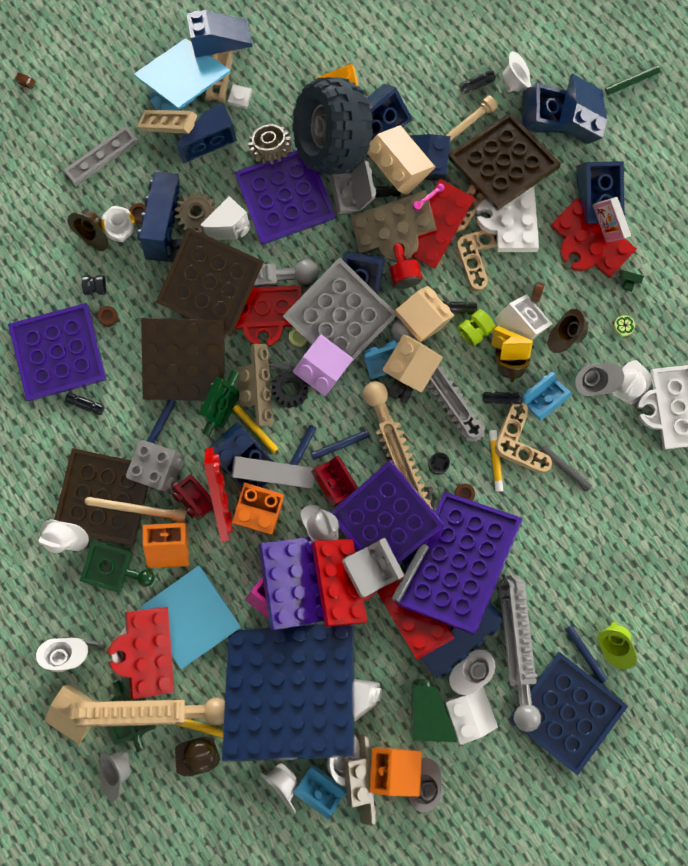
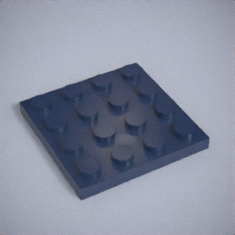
(573, 712)

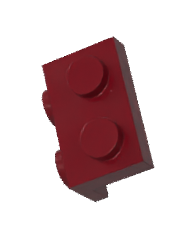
(334, 480)
(193, 497)

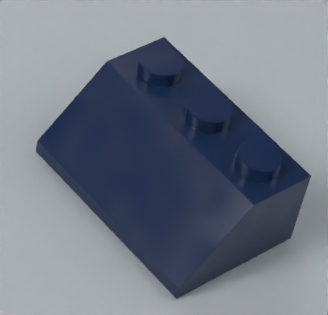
(387, 109)

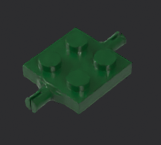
(219, 402)
(128, 733)

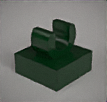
(630, 279)

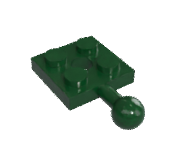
(120, 562)

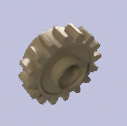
(270, 143)
(191, 205)

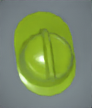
(617, 646)

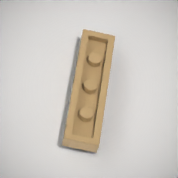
(167, 121)

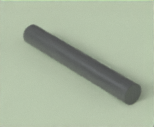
(566, 468)
(410, 573)

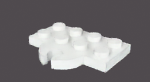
(513, 223)
(669, 406)

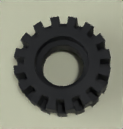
(286, 401)

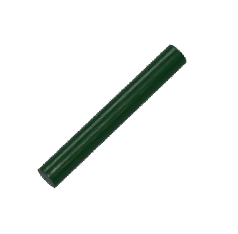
(632, 80)

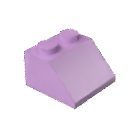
(322, 365)

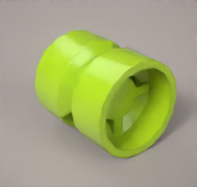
(478, 326)

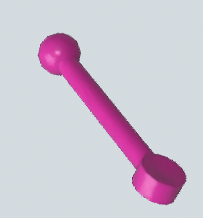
(417, 205)

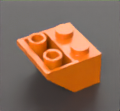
(258, 509)
(166, 545)
(395, 771)

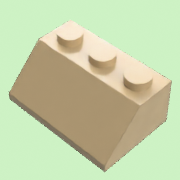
(400, 159)

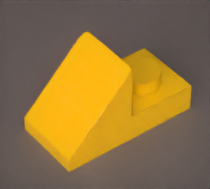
(511, 344)

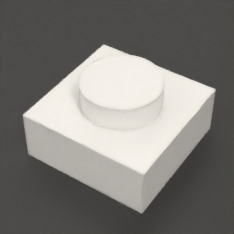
(239, 96)

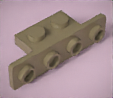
(255, 385)
(358, 782)

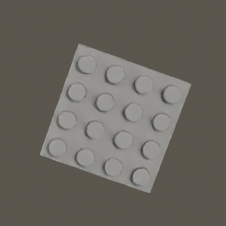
(340, 310)

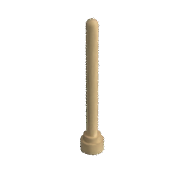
(487, 106)
(176, 515)

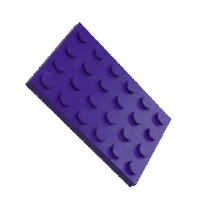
(462, 563)

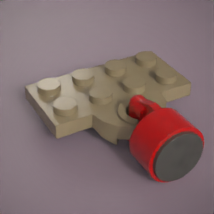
(395, 233)

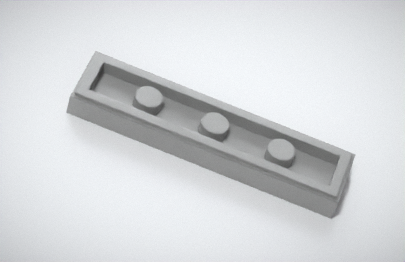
(101, 155)
(272, 472)

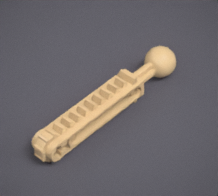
(375, 395)
(145, 712)

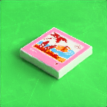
(612, 219)

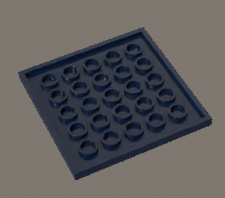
(289, 694)

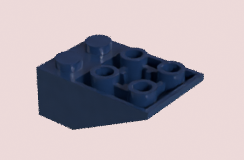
(238, 443)

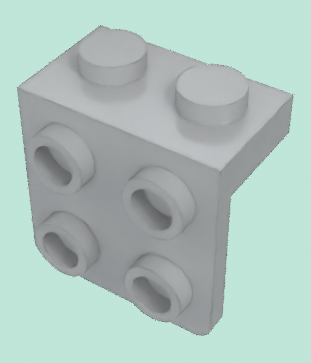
(353, 190)
(155, 466)
(372, 568)

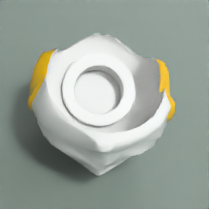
(118, 223)

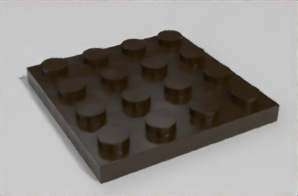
(504, 161)
(209, 280)
(181, 357)
(106, 479)

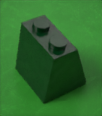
(429, 715)

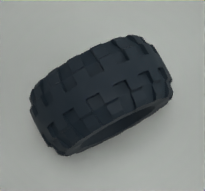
(332, 125)

